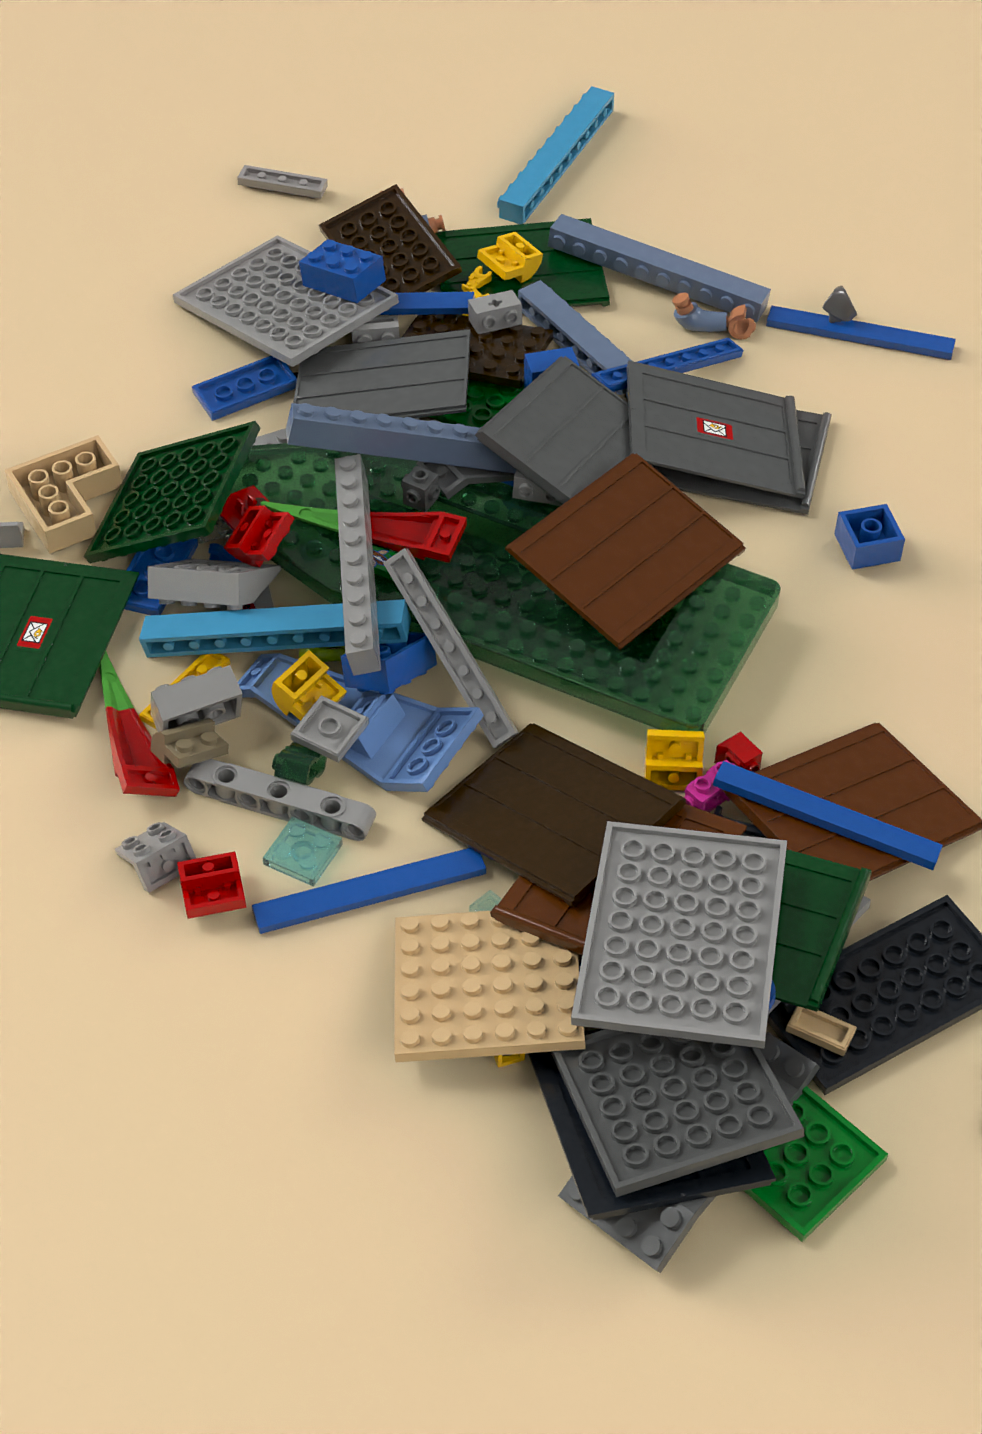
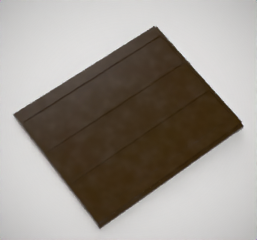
(546, 810)

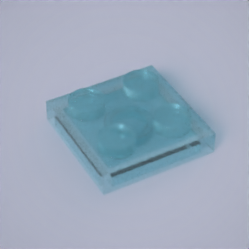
(302, 851)

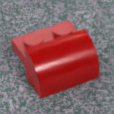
(258, 535)
(211, 885)

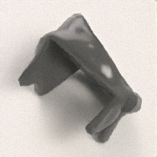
(839, 306)

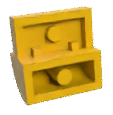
(511, 257)
(303, 685)
(673, 757)

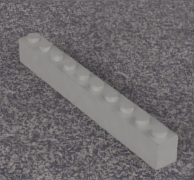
(357, 566)

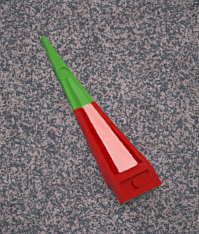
(423, 533)
(130, 742)

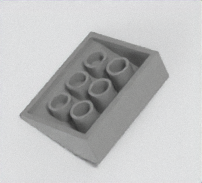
(209, 582)

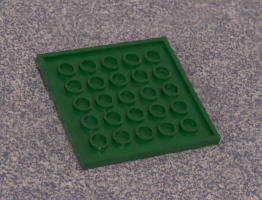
(173, 493)

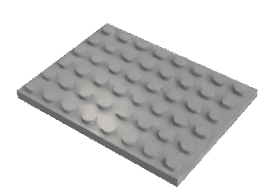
(267, 305)
(682, 935)

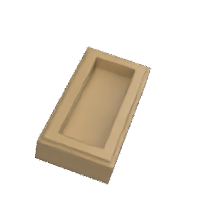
(821, 1029)

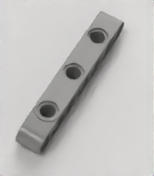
(280, 798)

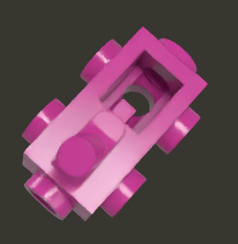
(702, 793)

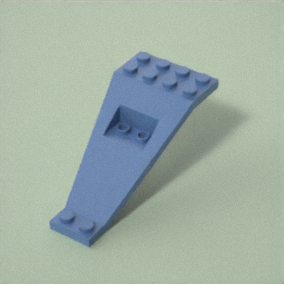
(405, 738)

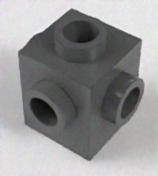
(420, 489)

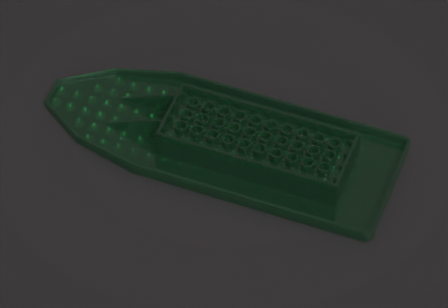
(507, 616)

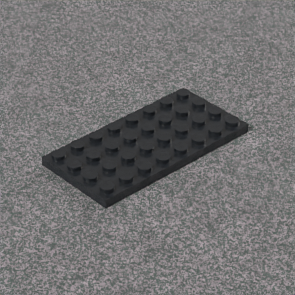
(895, 991)

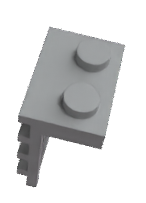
(377, 329)

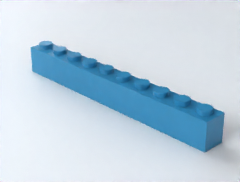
(555, 155)
(263, 629)

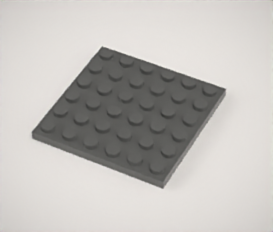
(673, 1104)

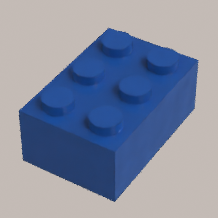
(342, 271)
(399, 665)

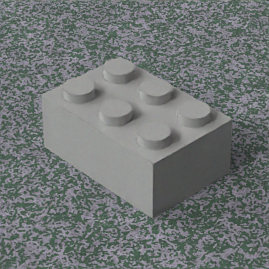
(196, 698)

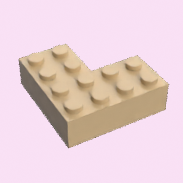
(55, 489)

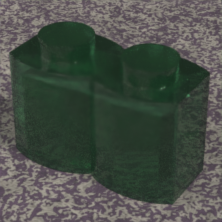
(298, 764)

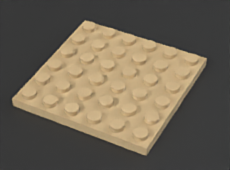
(480, 989)

